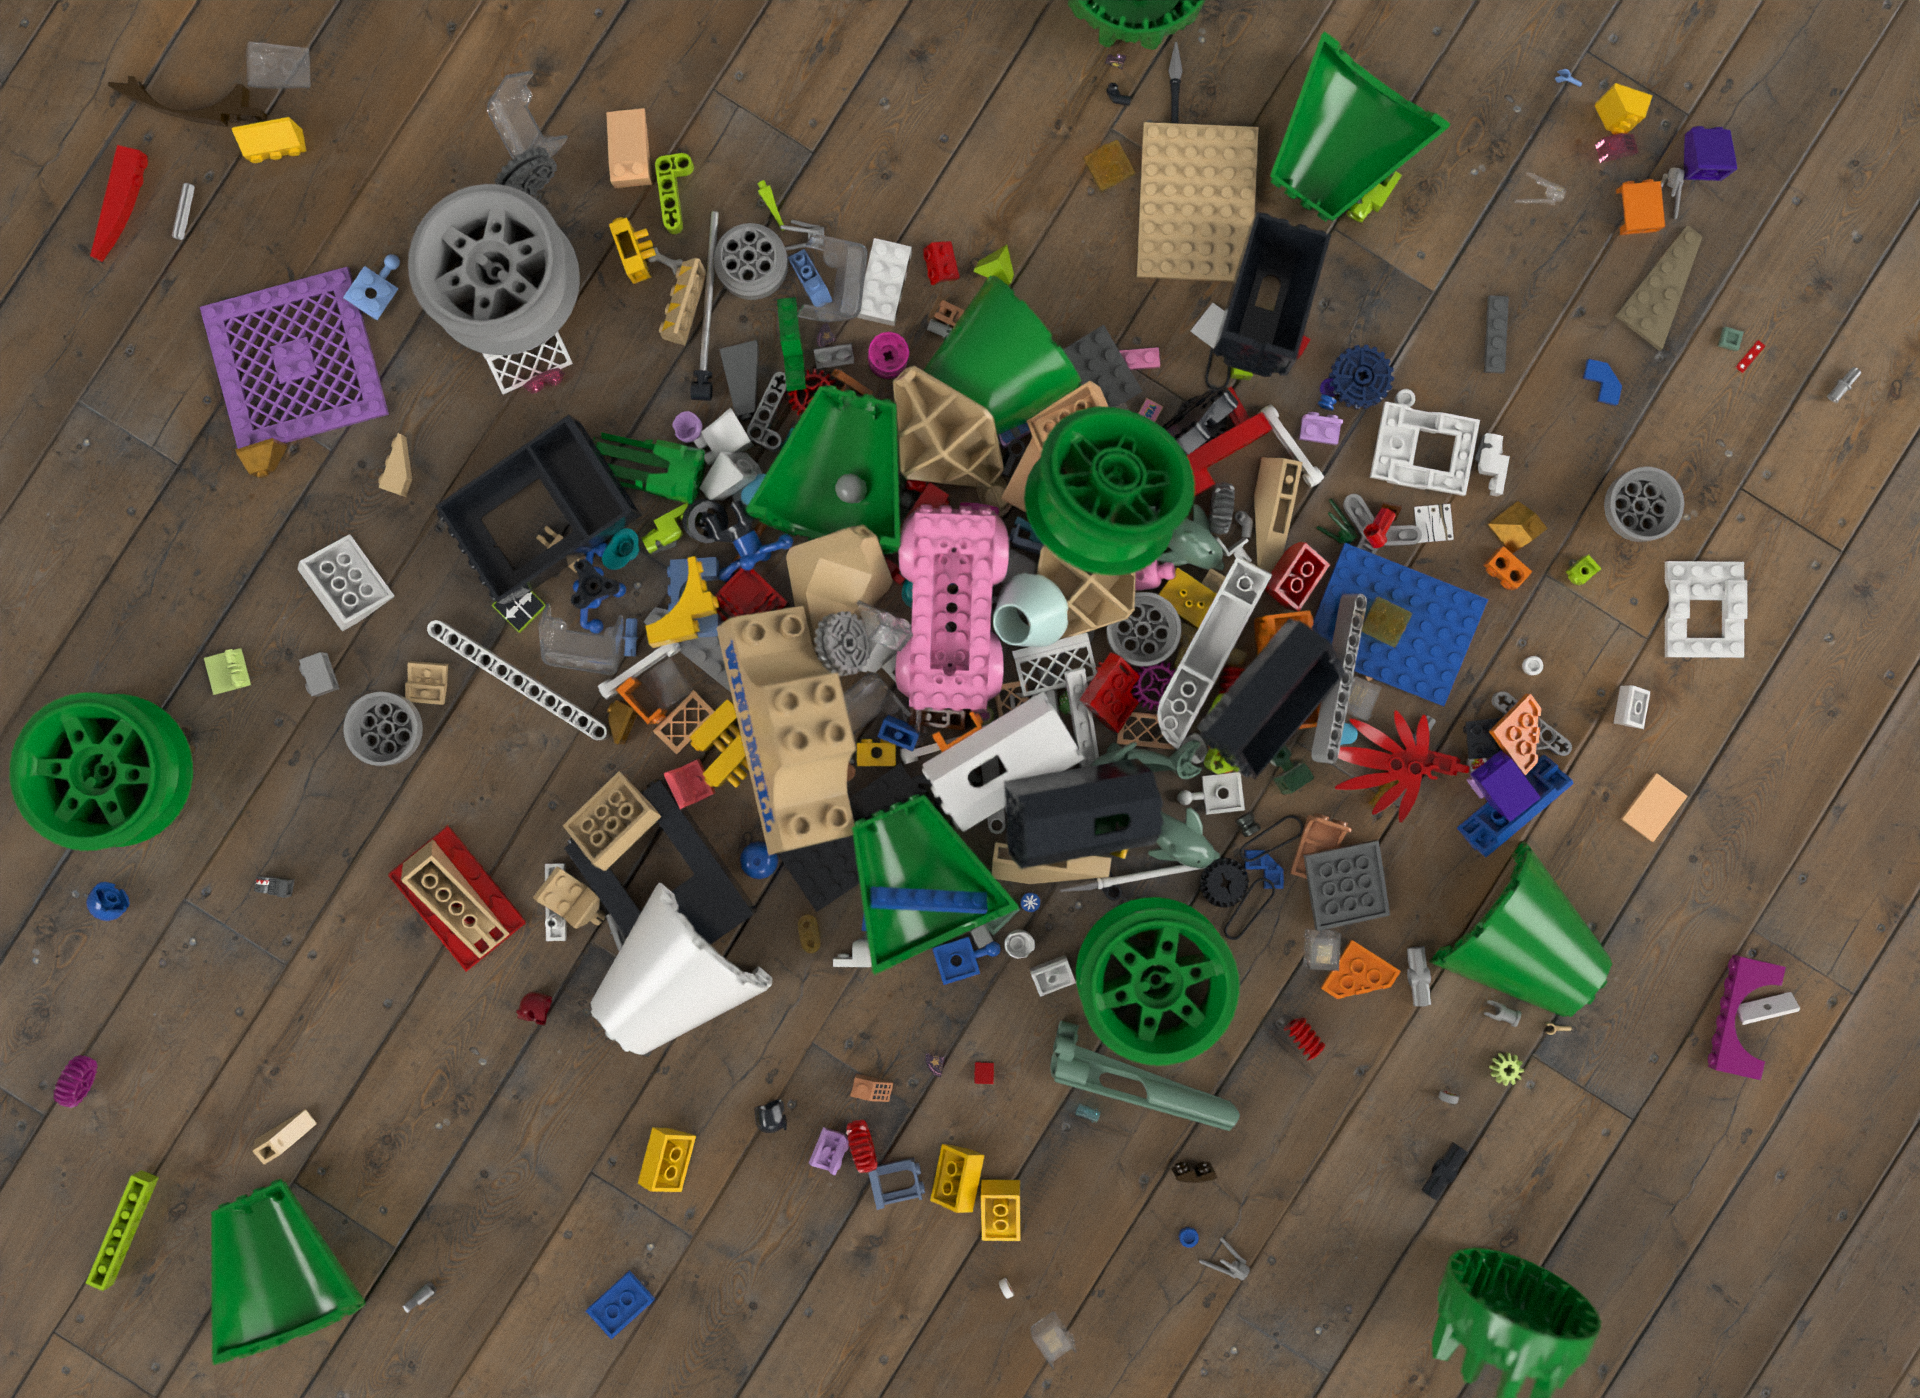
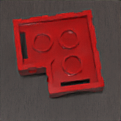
(747, 595)
(1110, 693)

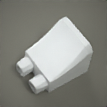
(723, 436)

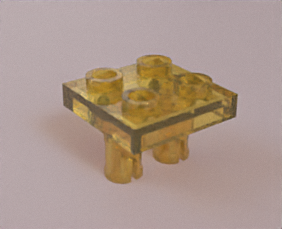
(1109, 165)
(1386, 621)

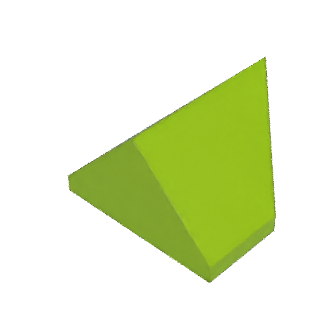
(997, 265)

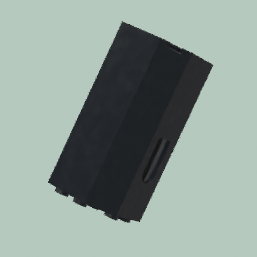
(1262, 338)
(1272, 698)
(1056, 812)

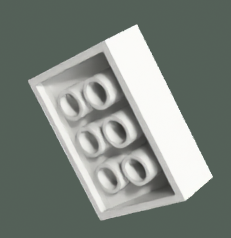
(345, 582)

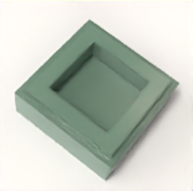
(1730, 339)

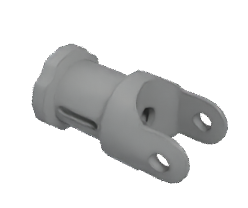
(1504, 1014)

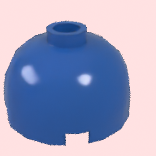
(757, 862)
(107, 902)

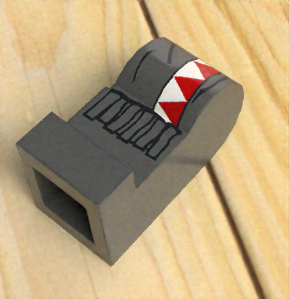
(274, 885)

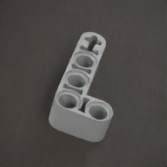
(772, 409)

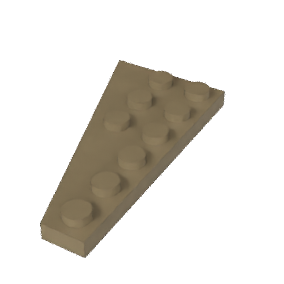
(1656, 299)

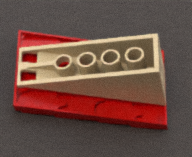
(457, 898)

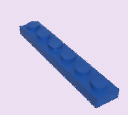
(928, 900)

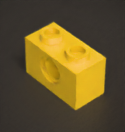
(865, 758)

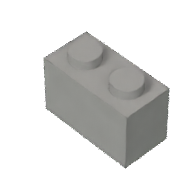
(318, 674)

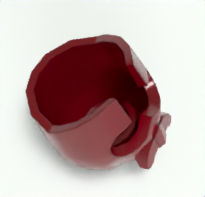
(534, 1007)

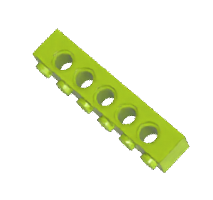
(122, 1230)

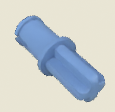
(630, 637)

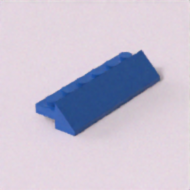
(1489, 829)

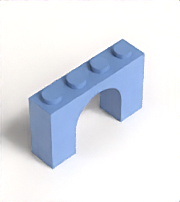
(679, 574)

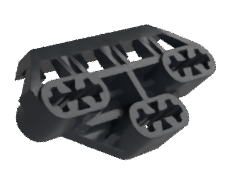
(1190, 424)

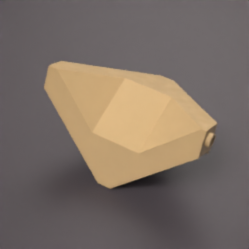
(943, 433)
(837, 572)
(1090, 597)

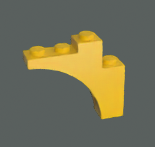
(694, 604)

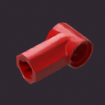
(1377, 530)

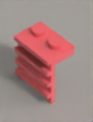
(688, 784)

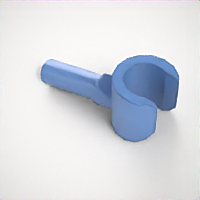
(1565, 76)

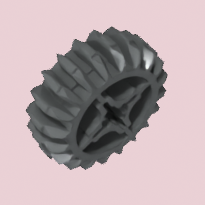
(1221, 508)

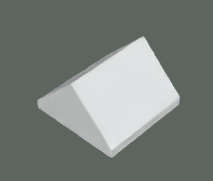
(1632, 706)
(1052, 975)

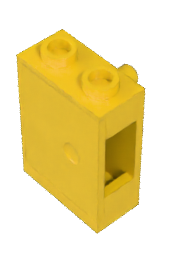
(631, 250)
(1188, 597)
(716, 728)
(727, 764)

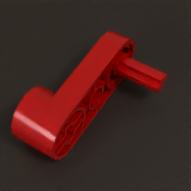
(1245, 432)

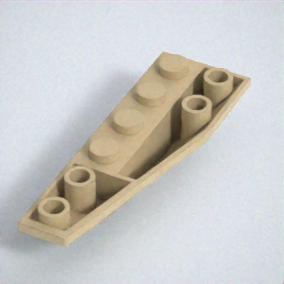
(1274, 507)
(1076, 869)

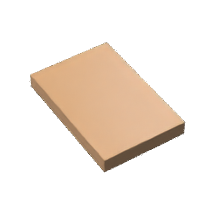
(1654, 807)

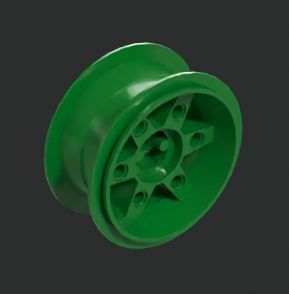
(1101, 508)
(64, 820)
(1143, 1041)

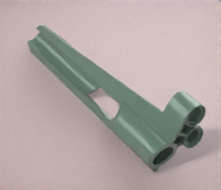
(1082, 1069)

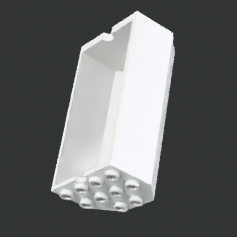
(1028, 742)

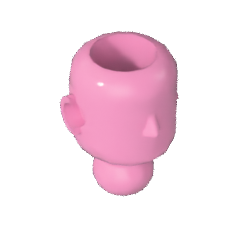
(1151, 575)

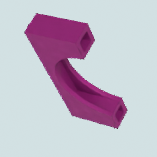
(1743, 978)

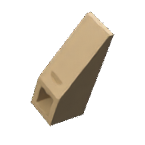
(397, 473)
(282, 1136)

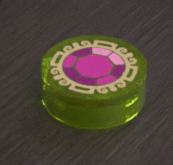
(986, 715)

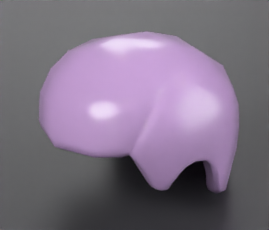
(687, 426)

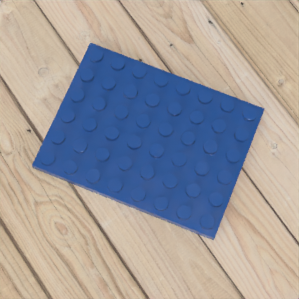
(1434, 638)

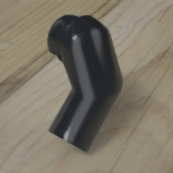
(1115, 96)

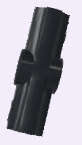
(1444, 1171)

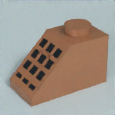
(871, 1088)

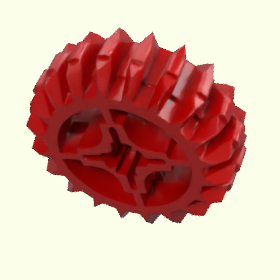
(810, 377)
(861, 1146)

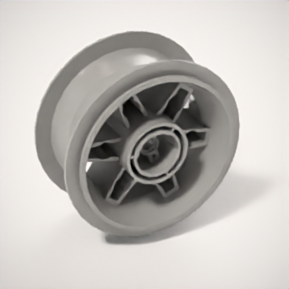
(499, 211)

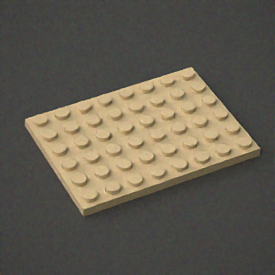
(1195, 200)

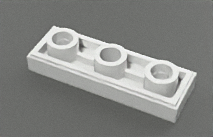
(1767, 1008)

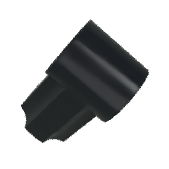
(1012, 460)

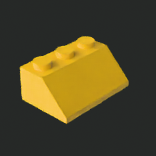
(1622, 108)
(270, 139)
(666, 1160)
(957, 1178)

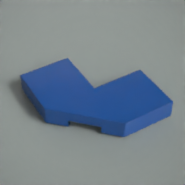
(1610, 385)
(1270, 868)

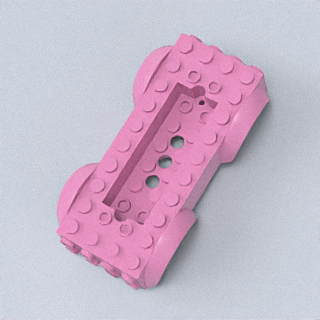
(940, 549)

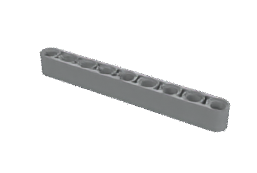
(1335, 704)

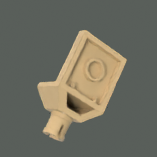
(570, 899)

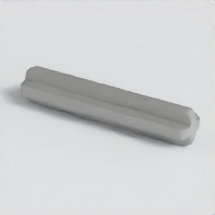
(183, 211)

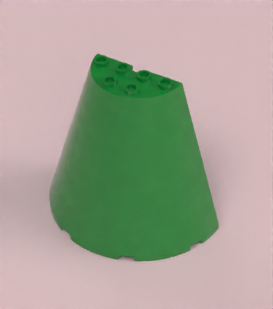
(1347, 134)
(1003, 358)
(834, 439)
(918, 851)
(1532, 944)
(272, 1275)

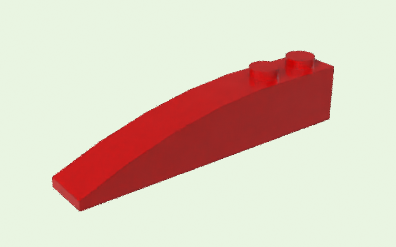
(119, 199)

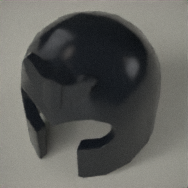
(770, 1117)

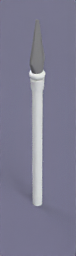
(1107, 881)

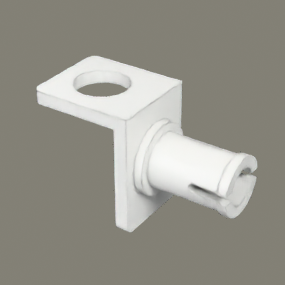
(1235, 549)

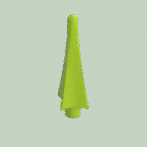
(767, 195)

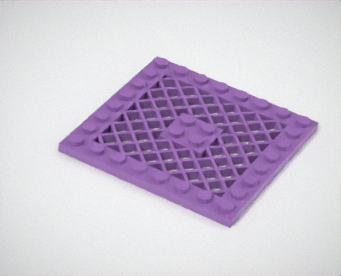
(294, 359)

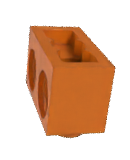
(1510, 564)

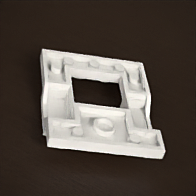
(1398, 443)
(1705, 582)

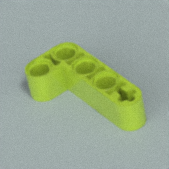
(672, 194)

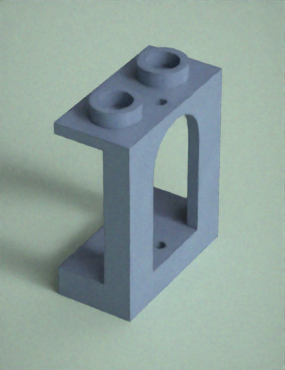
(1024, 544)
(900, 1195)

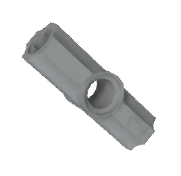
(1419, 976)

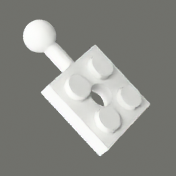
(1211, 786)

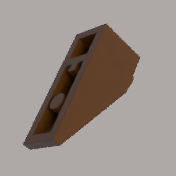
(944, 719)

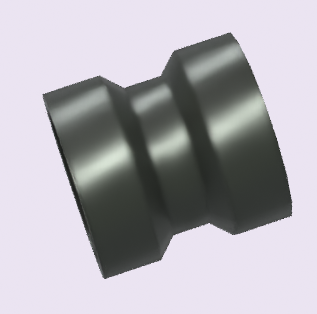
(1248, 824)

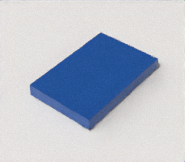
(620, 1304)

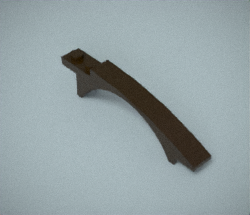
(231, 108)

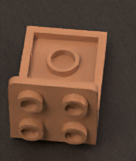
(1317, 836)

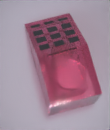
(1616, 147)

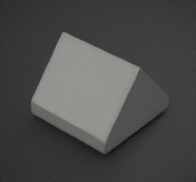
(981, 936)

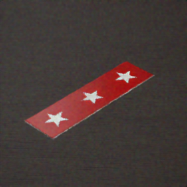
(1750, 356)

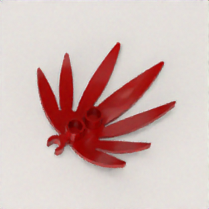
(1401, 765)

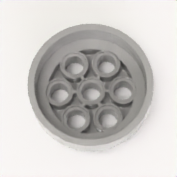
(763, 282)
(1665, 494)
(1163, 648)
(358, 732)

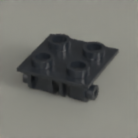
(1479, 740)

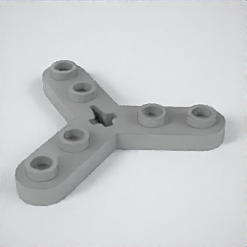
(1361, 517)

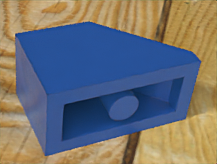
(898, 733)

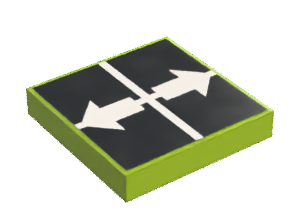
(522, 611)

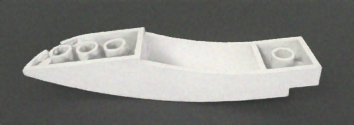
(1210, 649)

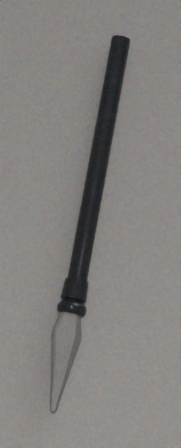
(1175, 72)

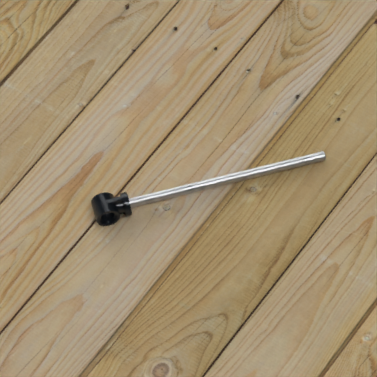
(702, 389)

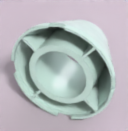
(1040, 602)

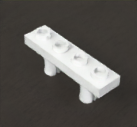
(555, 924)

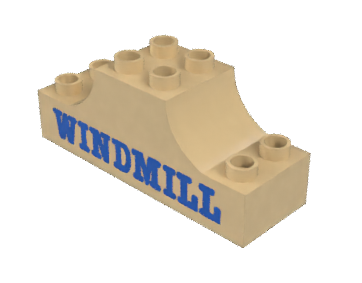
(789, 728)

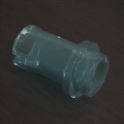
(1088, 1113)

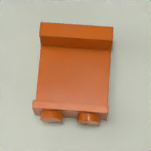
(1642, 207)
(625, 691)
(944, 746)

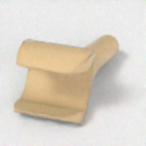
(1557, 1028)

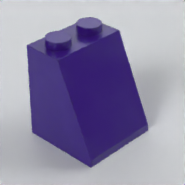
(1708, 154)
(1505, 786)

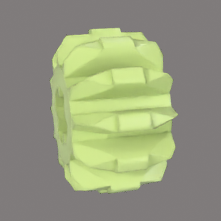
(1511, 1073)

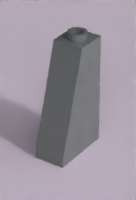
(741, 371)

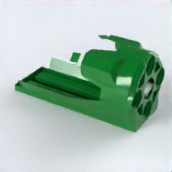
(684, 466)

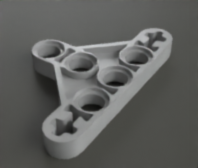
(1541, 724)

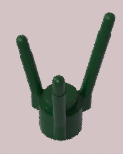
(1346, 532)

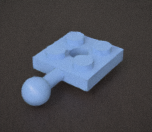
(369, 279)

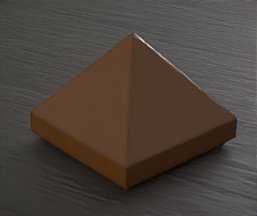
(1392, 507)

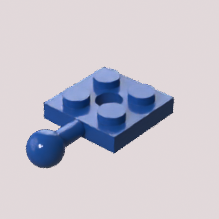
(968, 966)

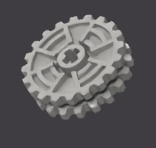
(842, 643)

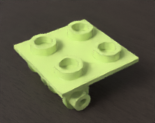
(227, 671)

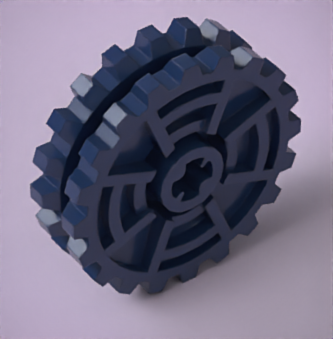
(1374, 370)

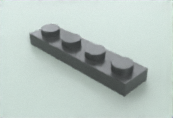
(1496, 334)

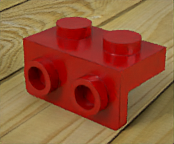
(940, 262)

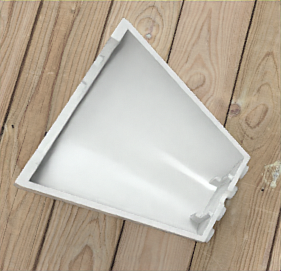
(667, 980)

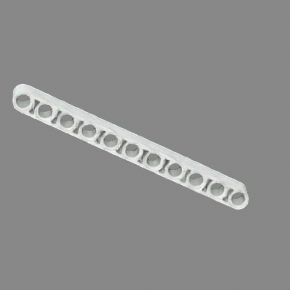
(510, 676)

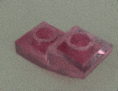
(551, 377)

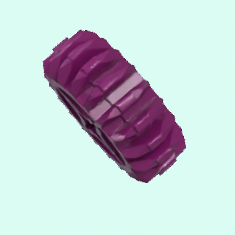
(1152, 675)
(75, 1081)

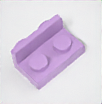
(1320, 428)

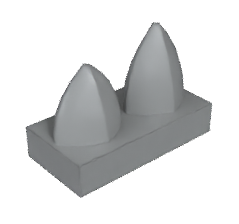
(834, 355)

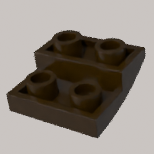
(1201, 1173)

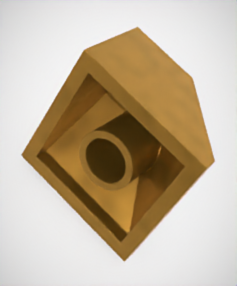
(262, 456)
(1517, 526)
(621, 721)

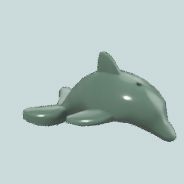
(1194, 543)
(1178, 762)
(1184, 842)

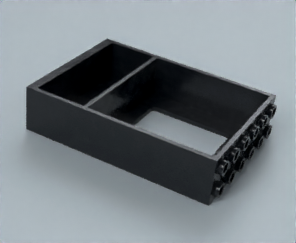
(577, 482)
(708, 900)

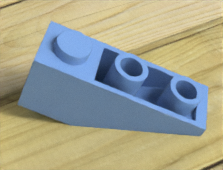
(810, 278)

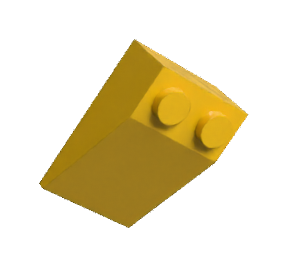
(1000, 1210)

